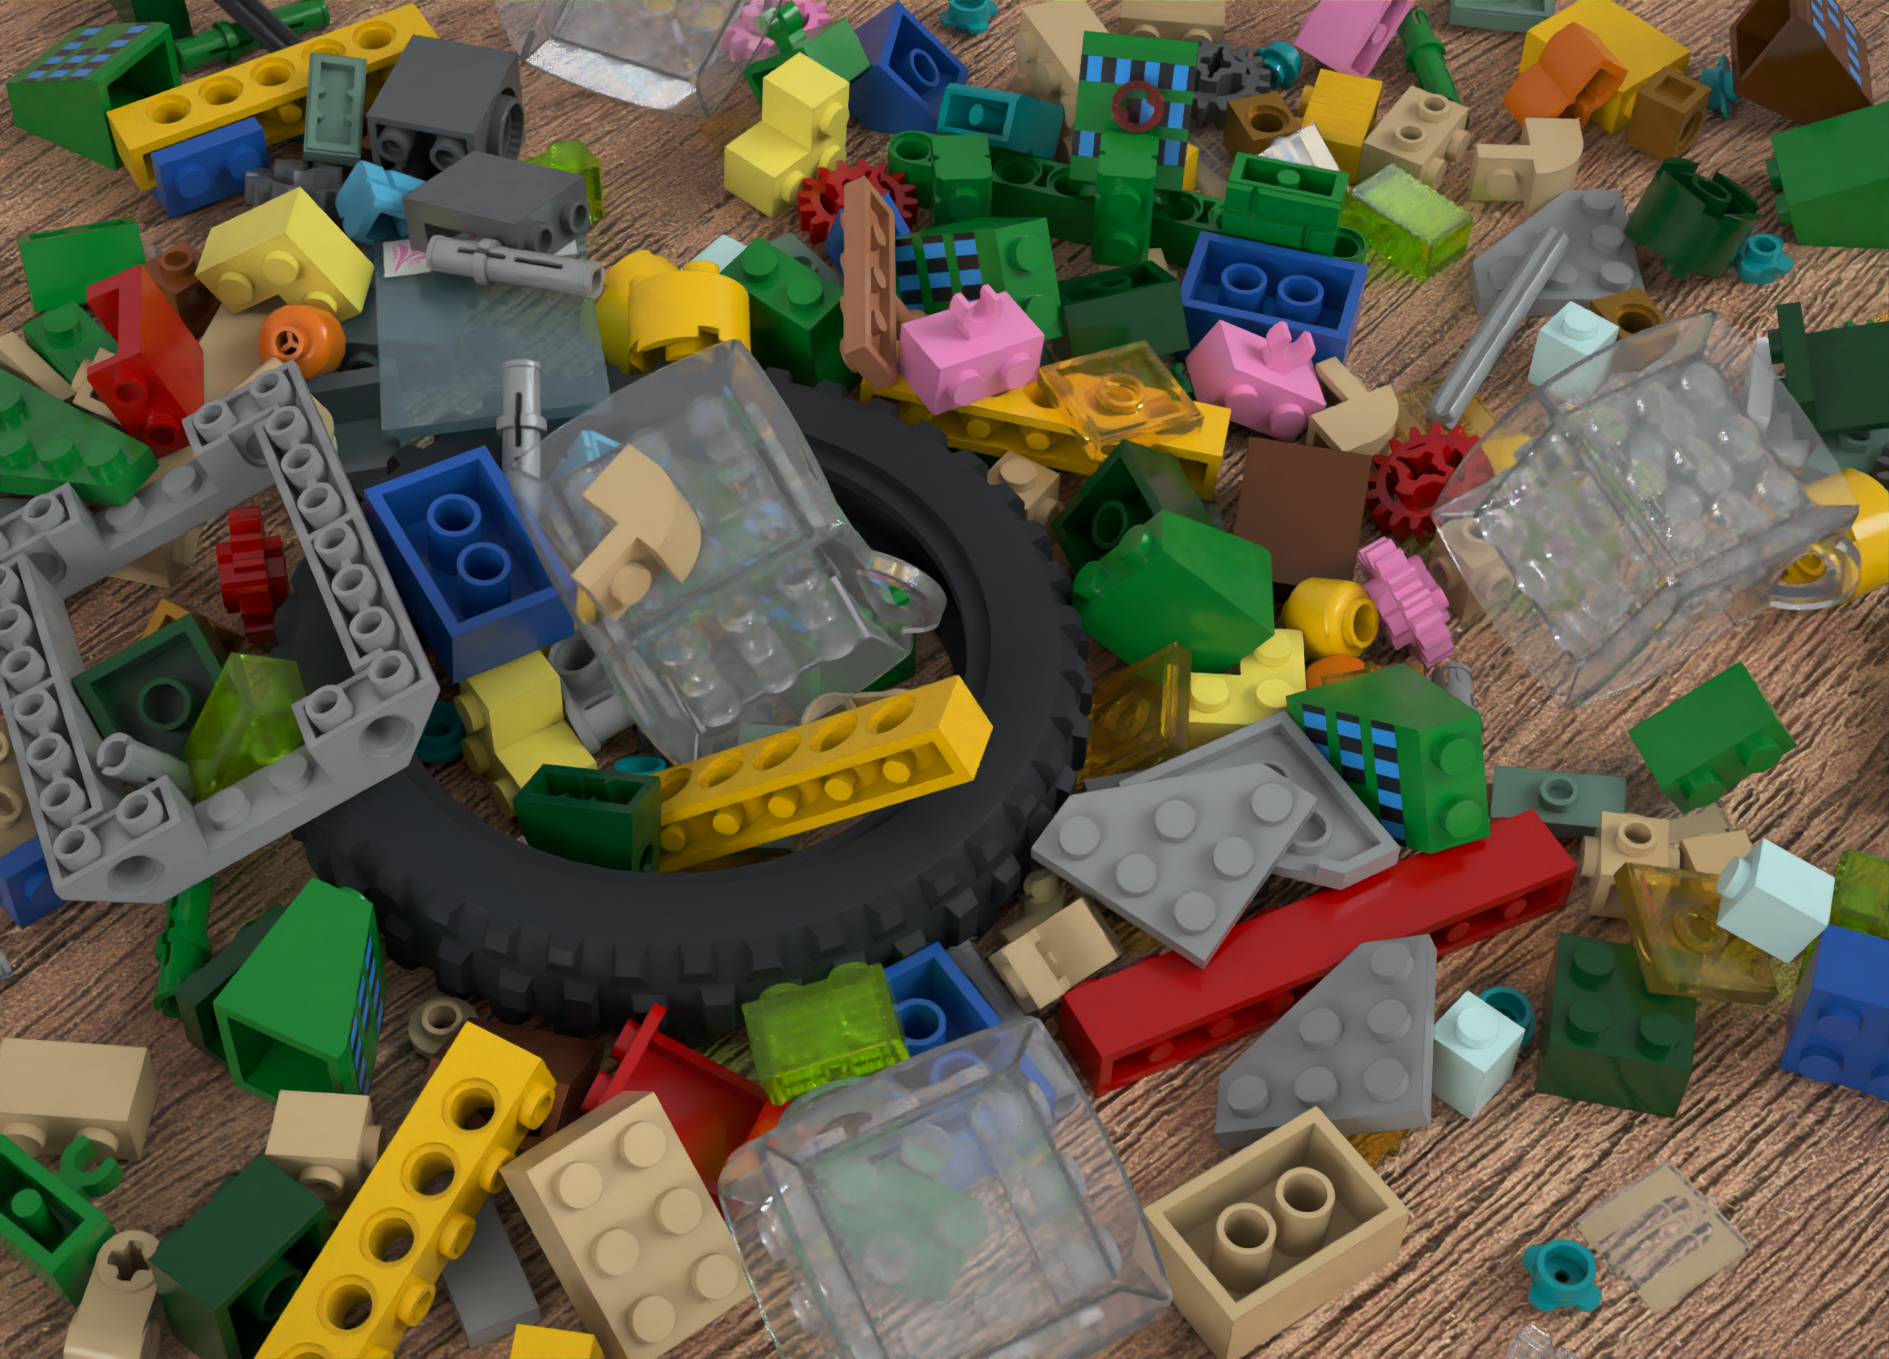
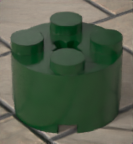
(1693, 219)

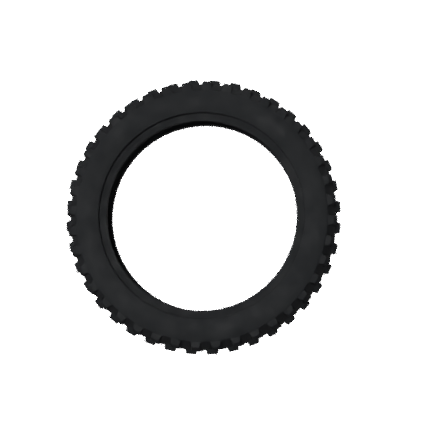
(611, 942)

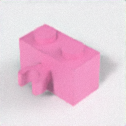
(1351, 32)
(969, 351)
(1259, 378)

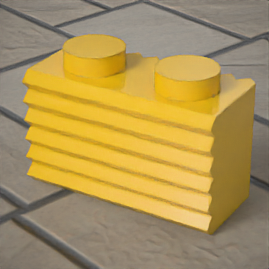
(1344, 113)

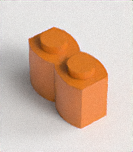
(1569, 80)

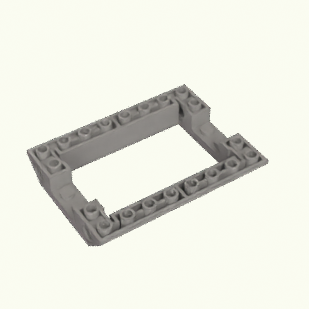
(354, 732)

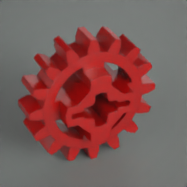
(825, 196)
(1417, 475)
(253, 573)

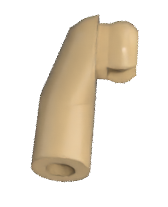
(1042, 901)

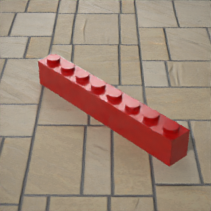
(1175, 1011)

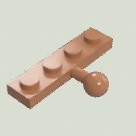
(870, 299)

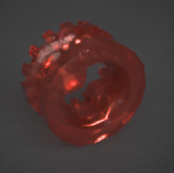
(1122, 114)

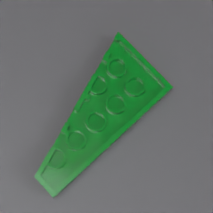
(55, 443)

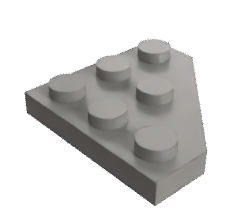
(1596, 260)
(1340, 839)
(1178, 850)
(1348, 1046)

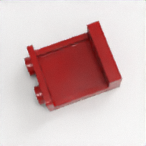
(158, 361)
(703, 1100)

